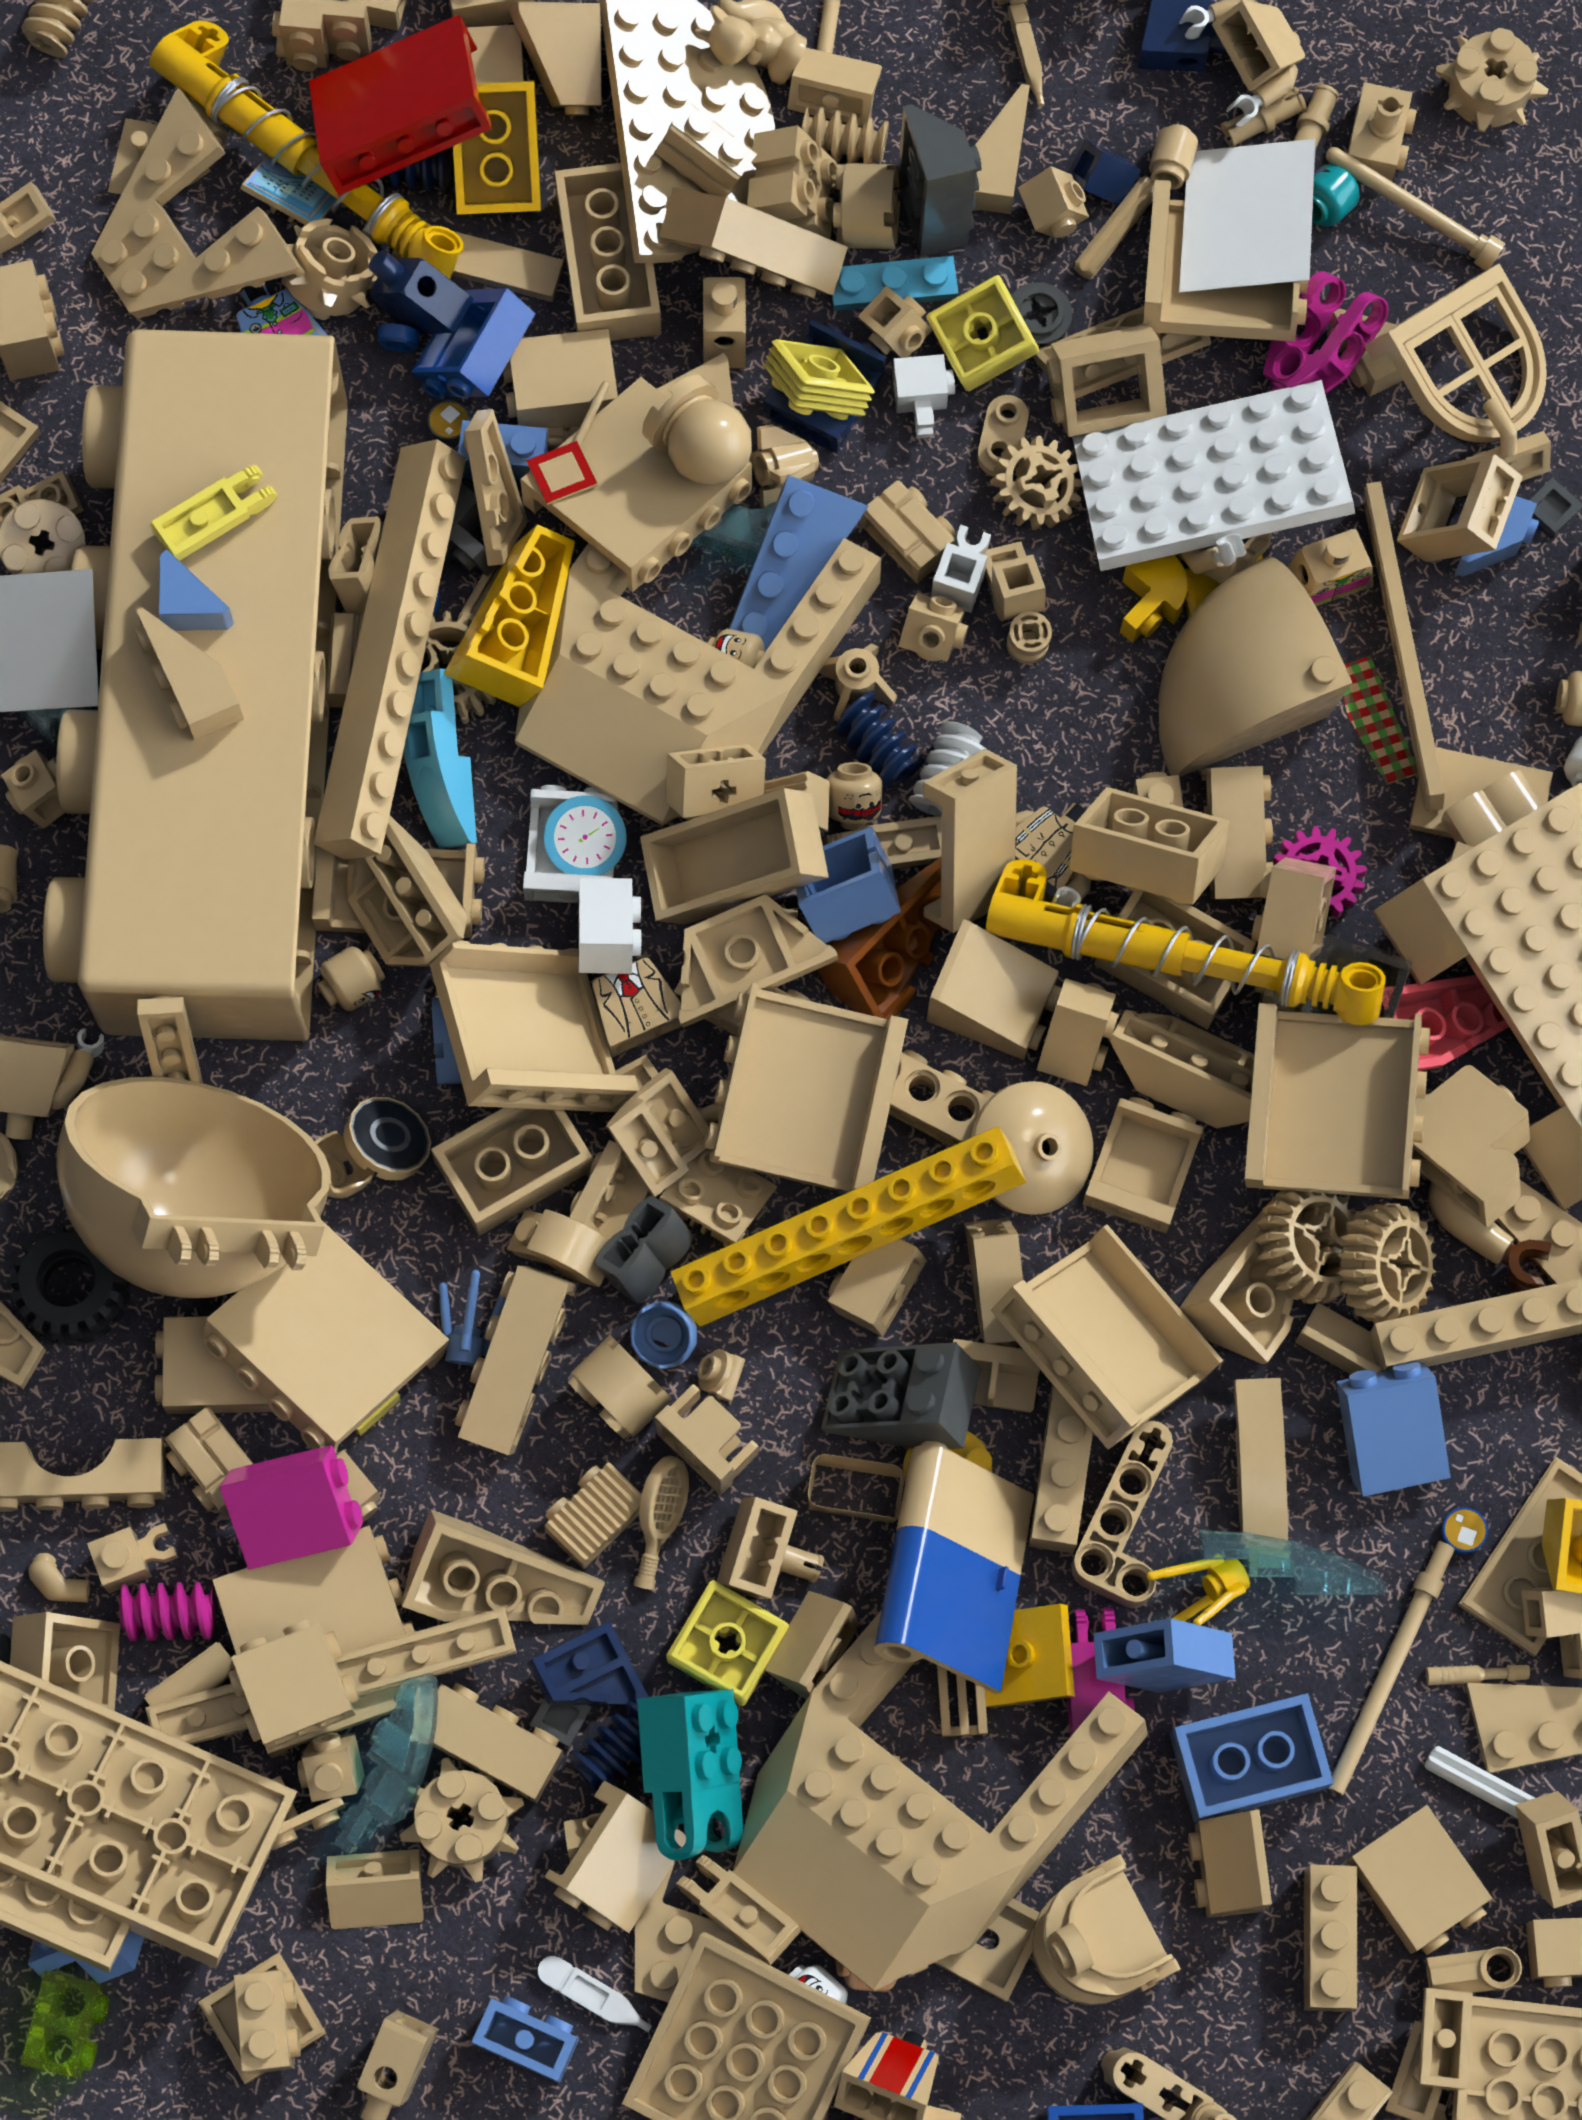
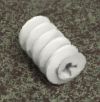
(951, 747)

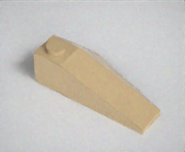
(1239, 1304)
(470, 1571)

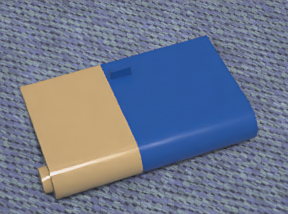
(954, 1567)

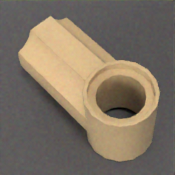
(1469, 1971)

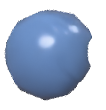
(668, 1324)

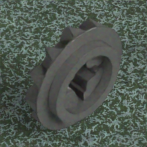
(1048, 299)

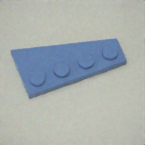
(794, 550)

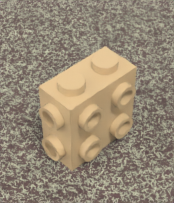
(292, 1684)

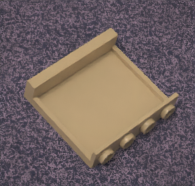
(1234, 312)
(642, 503)
(526, 1029)
(806, 1090)
(1335, 1104)
(1107, 1337)
(324, 1341)
(338, 1589)

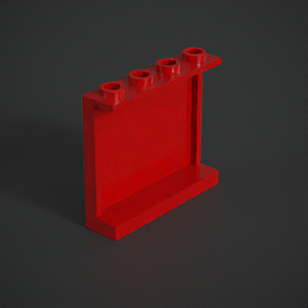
(397, 105)

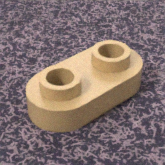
(1000, 431)

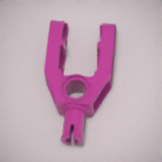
(1290, 363)

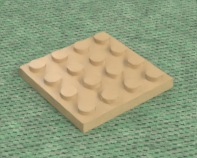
(744, 2044)

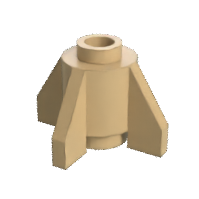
(781, 455)
(855, 675)

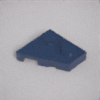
(588, 1671)

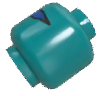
(1333, 195)

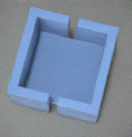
(857, 889)

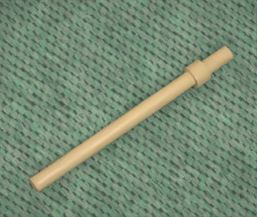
(1426, 1588)

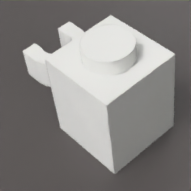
(921, 387)
(962, 570)

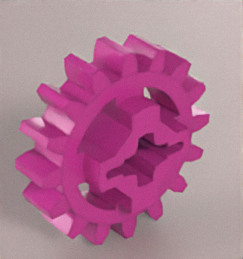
(1346, 877)

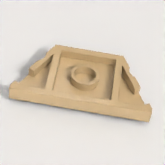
(743, 947)

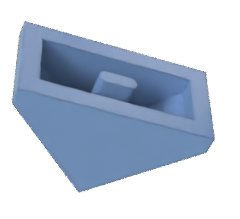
(188, 602)

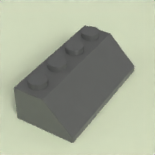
(937, 181)

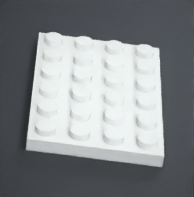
(1212, 474)

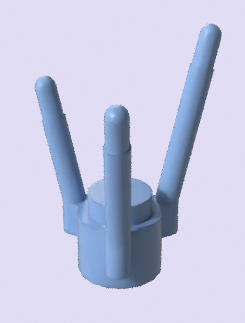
(465, 1343)

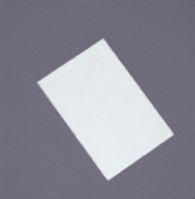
(1248, 216)
(47, 641)

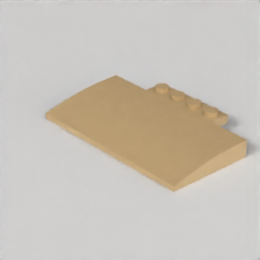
(122, 1829)

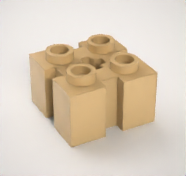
(793, 179)

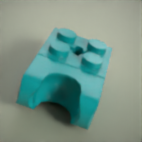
(692, 1769)

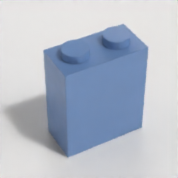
(1393, 1428)
(1164, 1655)

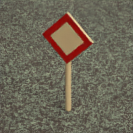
(565, 469)

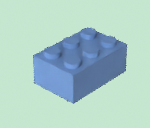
(1251, 1758)

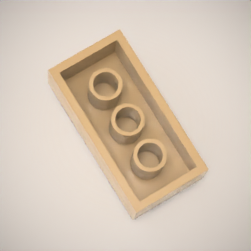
(601, 269)

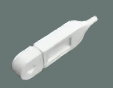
(589, 1992)

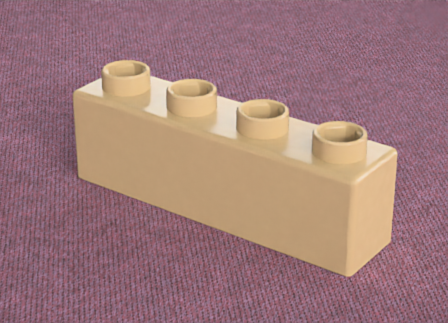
(206, 841)

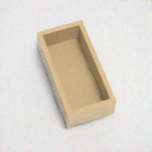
(734, 856)

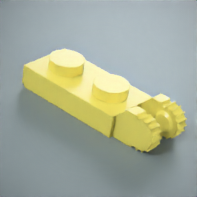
(211, 513)

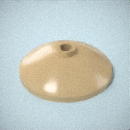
(1027, 1117)

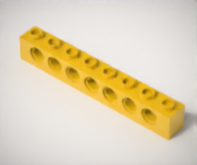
(848, 1226)

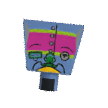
(275, 314)

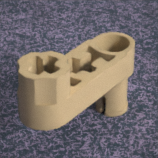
(1150, 2079)

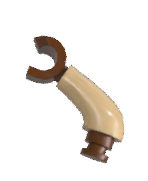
(1488, 1241)

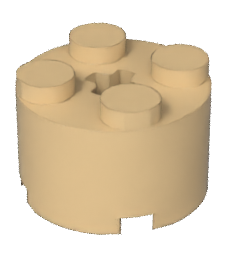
(867, 205)
(29, 519)
(621, 1386)

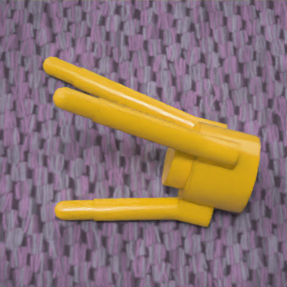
(1222, 1584)

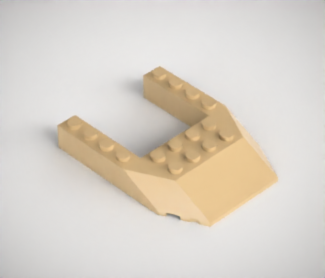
(637, 687)
(878, 1856)

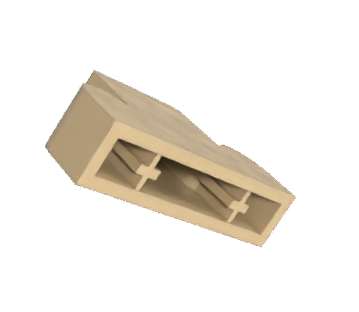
(1472, 1142)

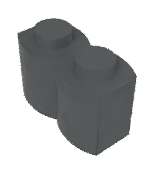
(642, 1251)

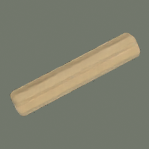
(1115, 228)

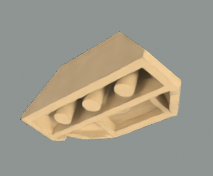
(404, 901)
(1185, 1067)

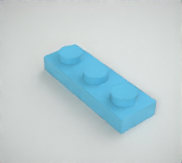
(919, 278)

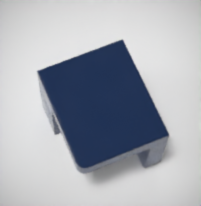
(1103, 172)

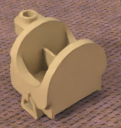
(1098, 1940)

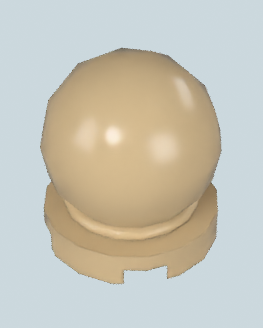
(702, 435)

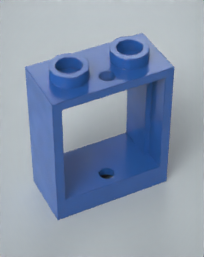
(478, 351)

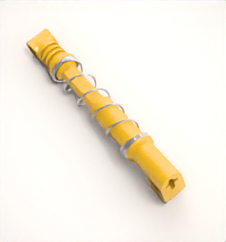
(192, 63)
(1024, 916)

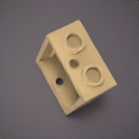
(1102, 347)
(1490, 492)

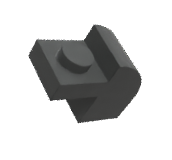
(464, 528)

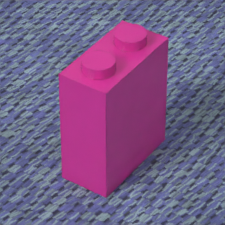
(291, 1506)

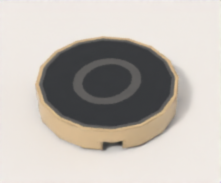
(387, 1138)

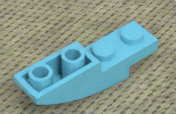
(436, 771)

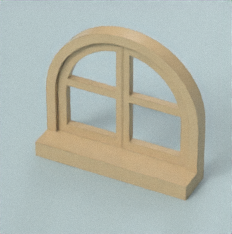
(1446, 314)

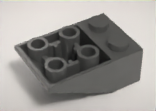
(903, 1394)

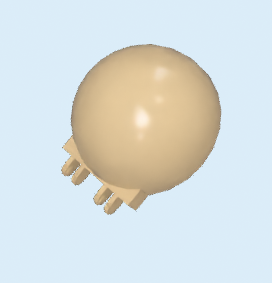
(189, 1185)

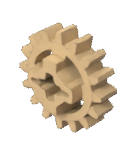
(1034, 500)

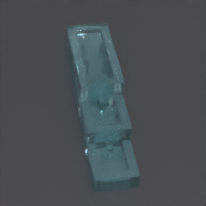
(1307, 1568)

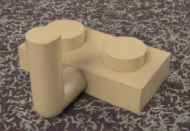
(1527, 454)

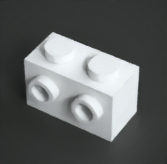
(607, 925)

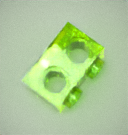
(51, 2023)

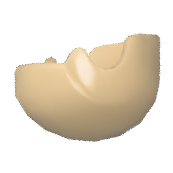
(336, 1153)

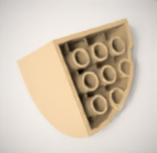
(1247, 669)

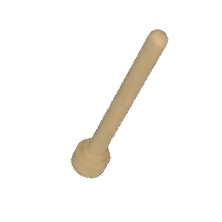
(1482, 248)

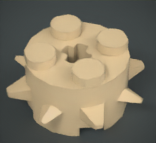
(1492, 79)
(333, 267)
(469, 1845)

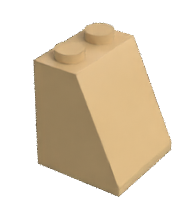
(993, 992)

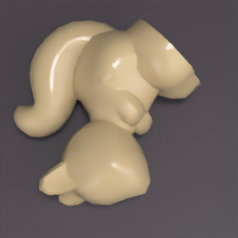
(754, 31)

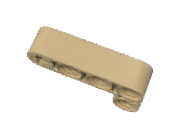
(1128, 1509)

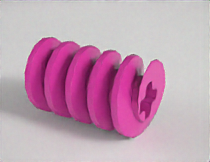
(167, 1612)

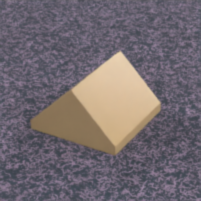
(813, 1643)

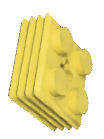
(957, 326)
(818, 379)
(717, 1615)

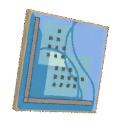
(284, 193)

